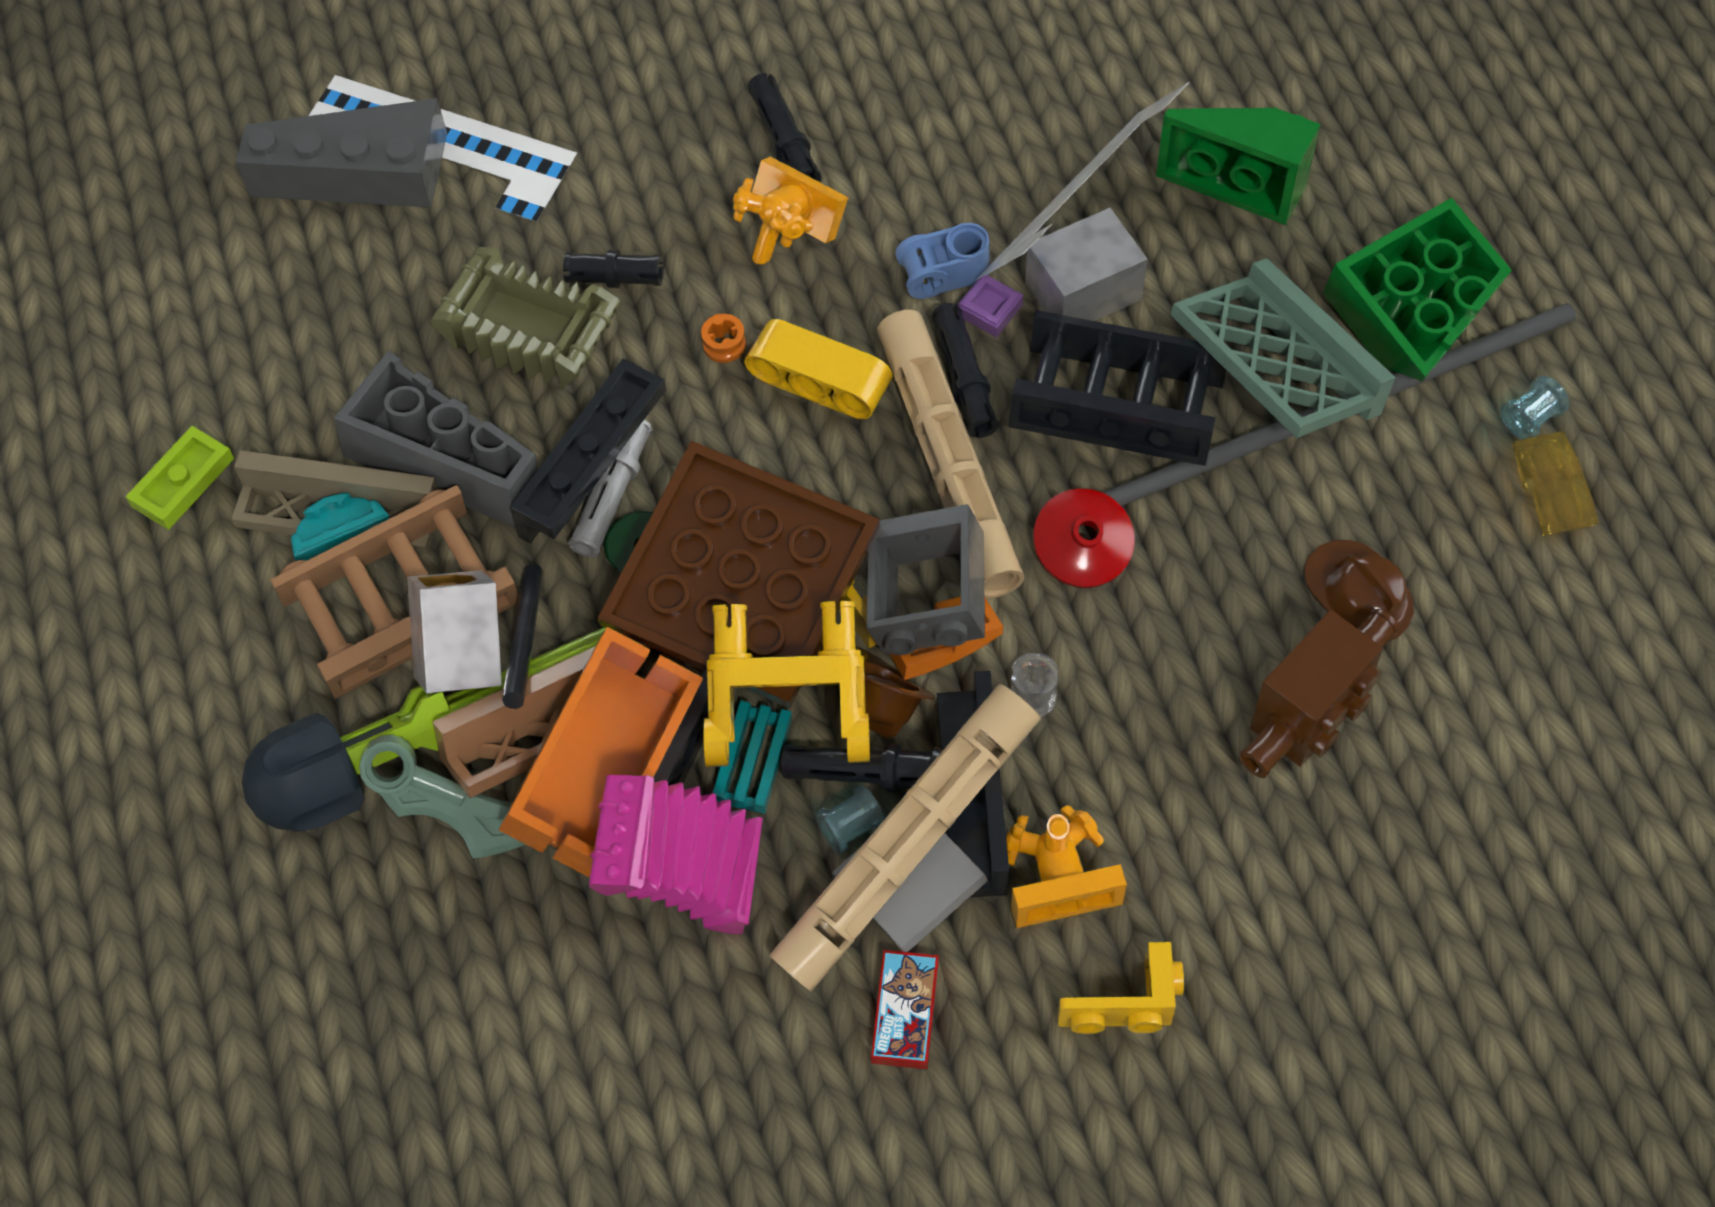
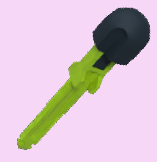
(309, 773)

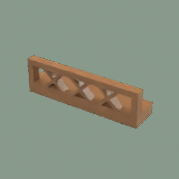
(491, 728)

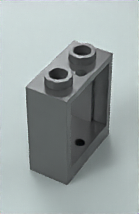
(897, 543)

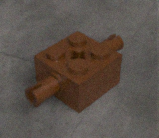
(1316, 690)

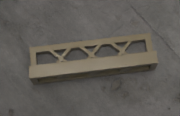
(311, 480)

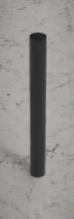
(522, 637)

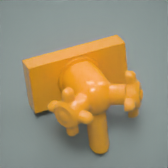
(788, 205)
(1063, 884)

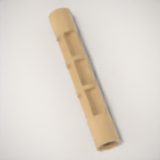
(946, 442)
(905, 837)

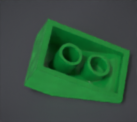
(1240, 156)

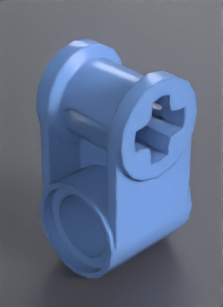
(944, 259)

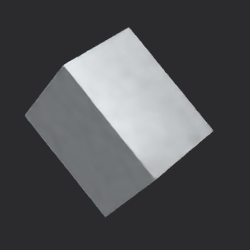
(1086, 268)
(454, 631)

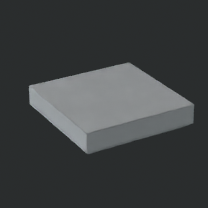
(928, 894)

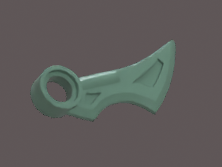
(429, 794)

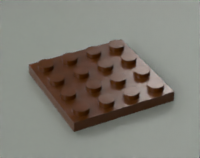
(744, 540)

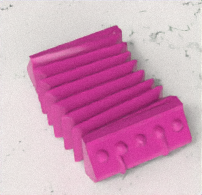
(676, 849)

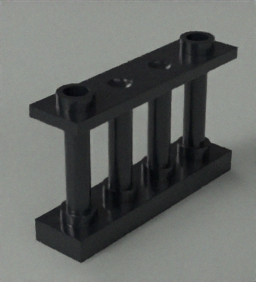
(1109, 420)

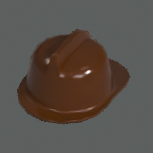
(1357, 580)
(888, 696)

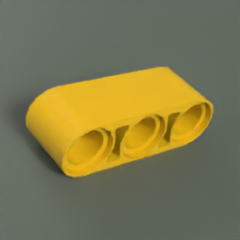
(818, 369)

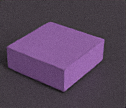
(990, 305)

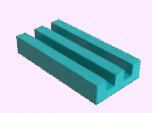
(763, 718)

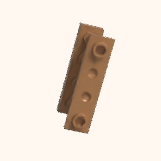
(390, 645)

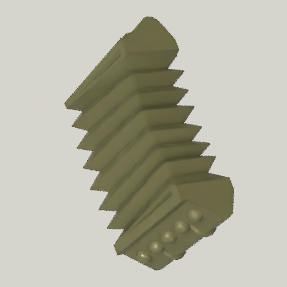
(523, 319)

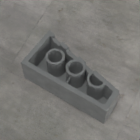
(348, 155)
(411, 428)

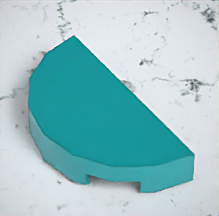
(334, 522)

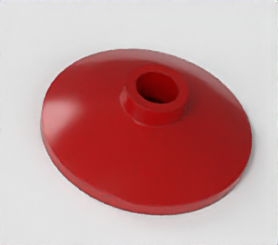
(1071, 557)

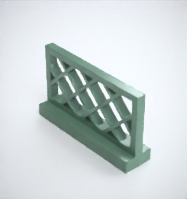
(1302, 332)

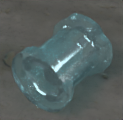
(1535, 407)
(849, 819)

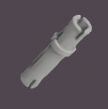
(607, 494)

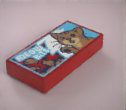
(905, 1009)

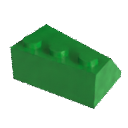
(1417, 288)

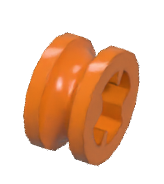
(728, 349)

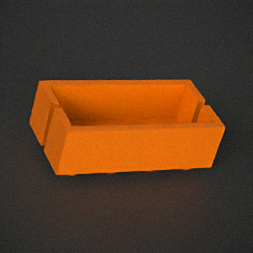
(605, 728)

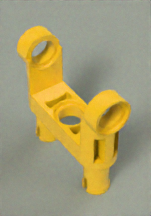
(735, 668)

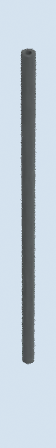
(1277, 432)

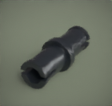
(613, 268)

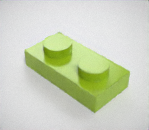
(180, 477)

